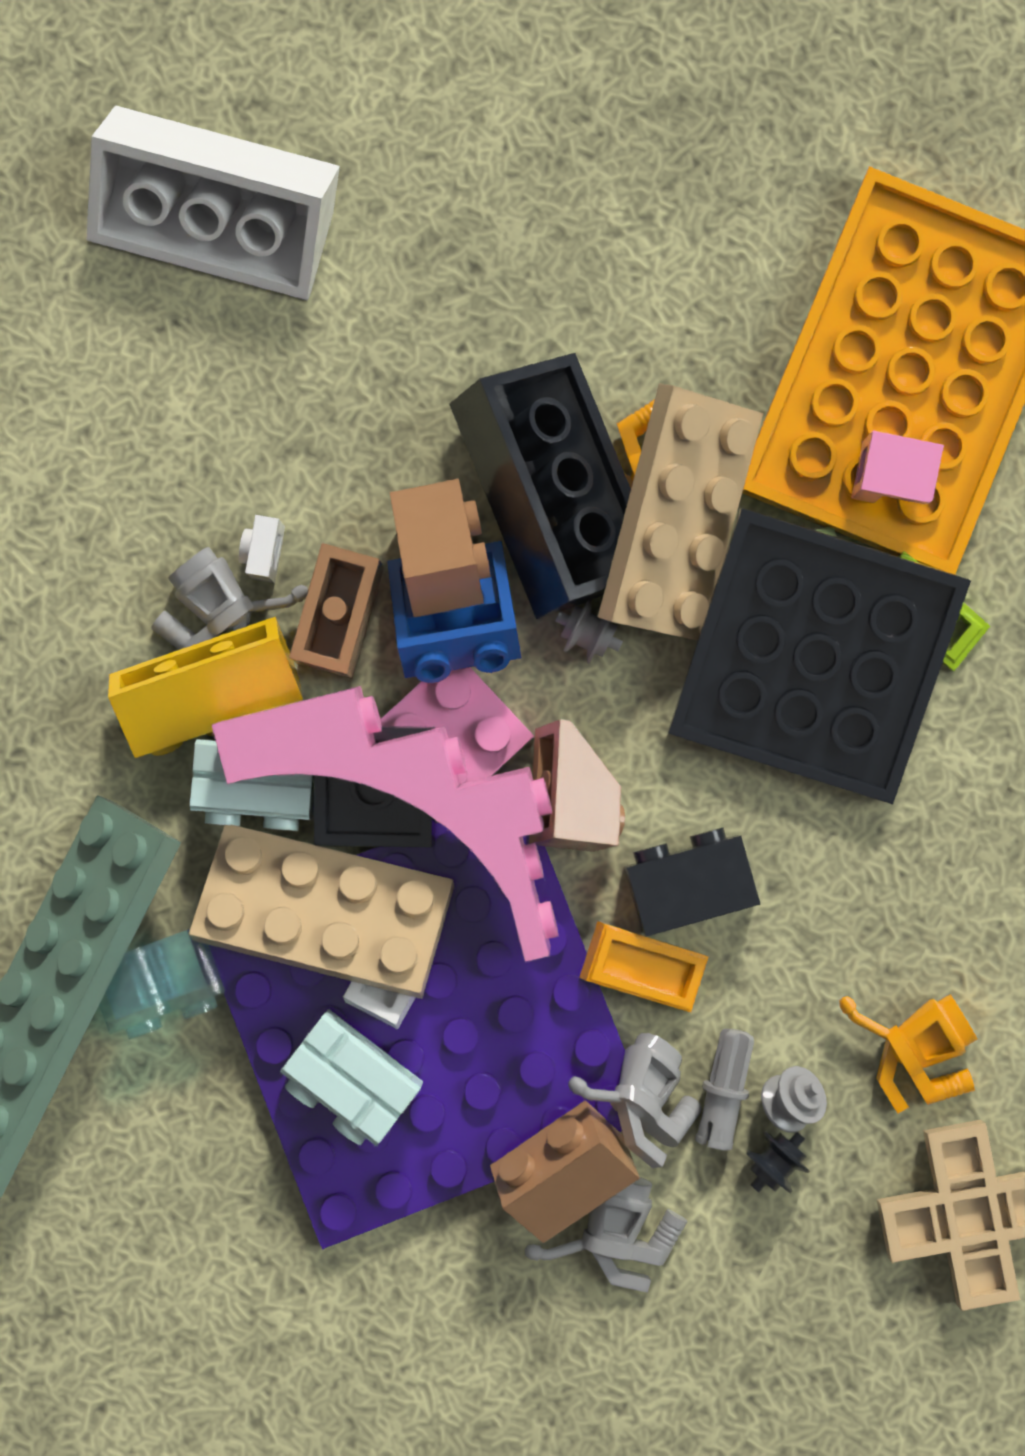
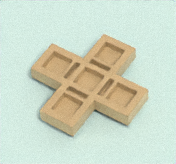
(964, 1215)

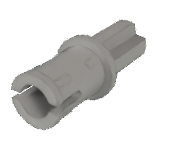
(725, 1089)

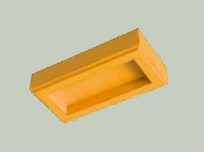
(643, 967)

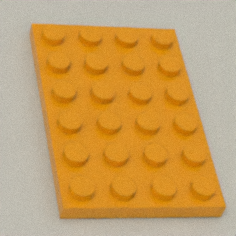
(909, 341)

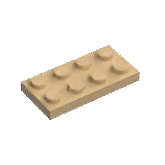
(680, 512)
(322, 910)

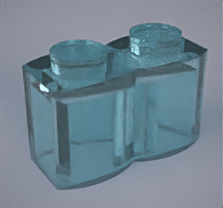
(160, 980)

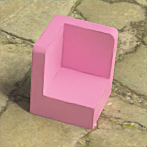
(897, 469)

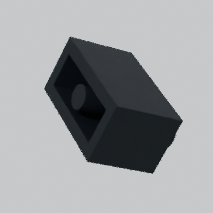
(691, 882)

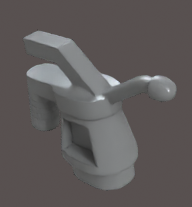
(214, 596)
(645, 1084)
(613, 1235)

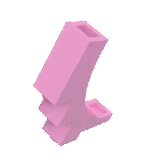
(336, 740)

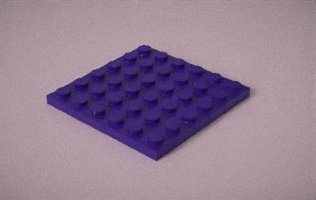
(485, 1039)

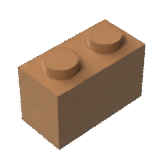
(437, 547)
(337, 611)
(564, 1172)

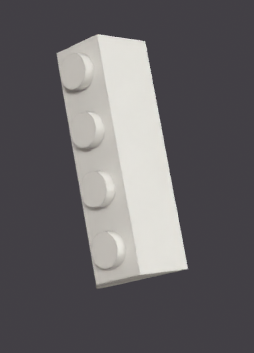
(209, 201)

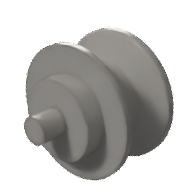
(588, 631)
(793, 1099)

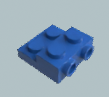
(461, 637)

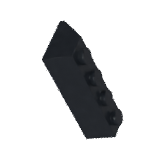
(547, 477)

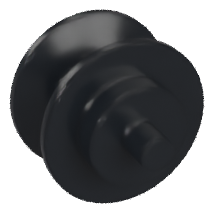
(777, 1162)

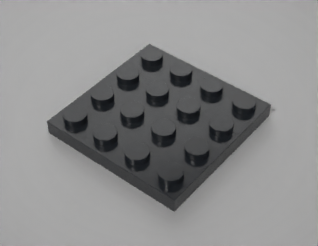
(818, 655)

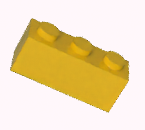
(202, 685)

